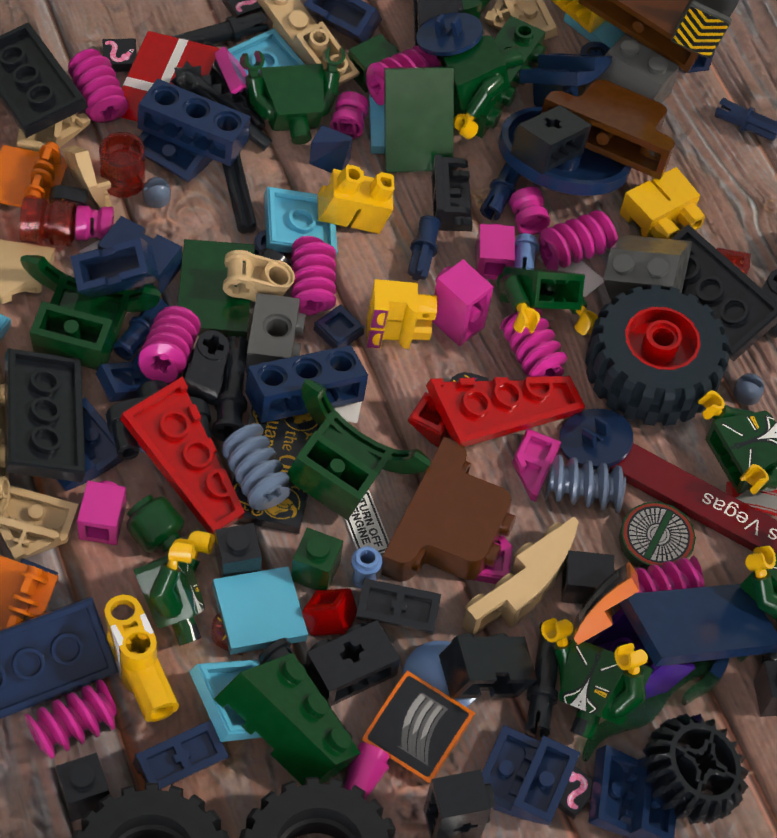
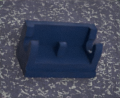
(180, 756)

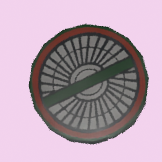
(656, 534)

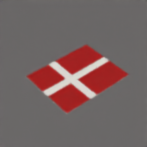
(157, 59)

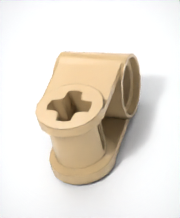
(255, 275)

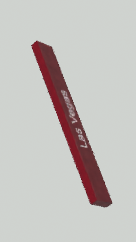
(698, 499)

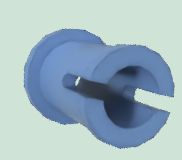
(525, 250)
(366, 564)

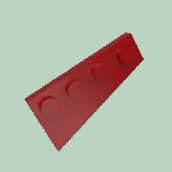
(500, 407)
(176, 442)

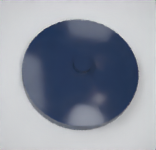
(583, 175)

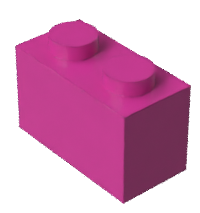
(461, 302)

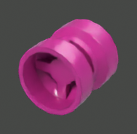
(350, 114)
(529, 210)
(102, 222)

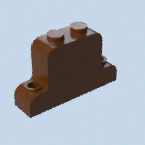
(649, 23)
(623, 125)
(450, 521)

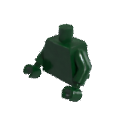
(293, 95)

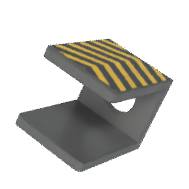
(704, 25)

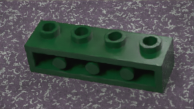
(530, 43)

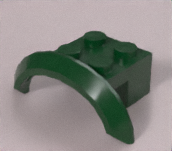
(80, 325)
(341, 461)

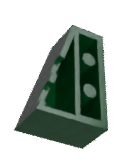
(291, 717)

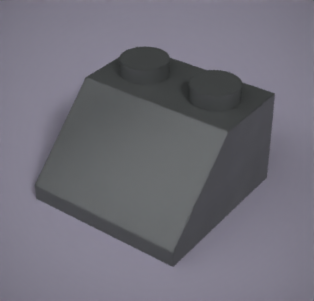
(640, 69)
(646, 262)

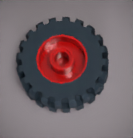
(656, 354)

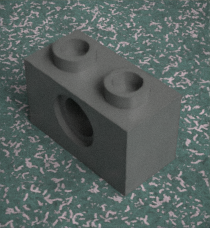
(274, 317)

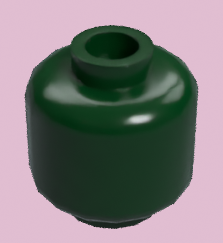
(154, 524)

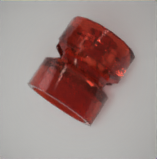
(123, 163)
(47, 221)

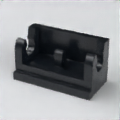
(451, 194)
(398, 606)

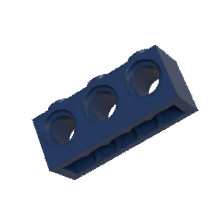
(193, 122)
(277, 384)

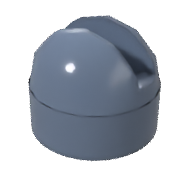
(156, 192)
(749, 389)

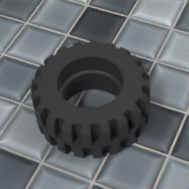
(318, 809)
(151, 815)

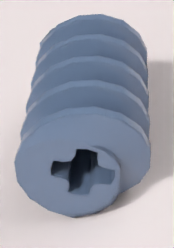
(255, 467)
(586, 483)

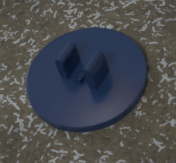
(449, 34)
(597, 437)

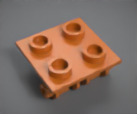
(29, 172)
(23, 591)

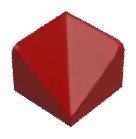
(428, 421)
(330, 612)

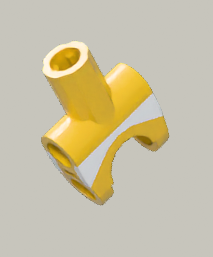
(137, 660)

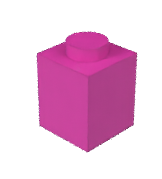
(494, 249)
(102, 512)

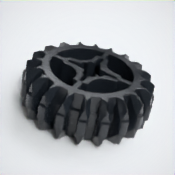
(684, 772)

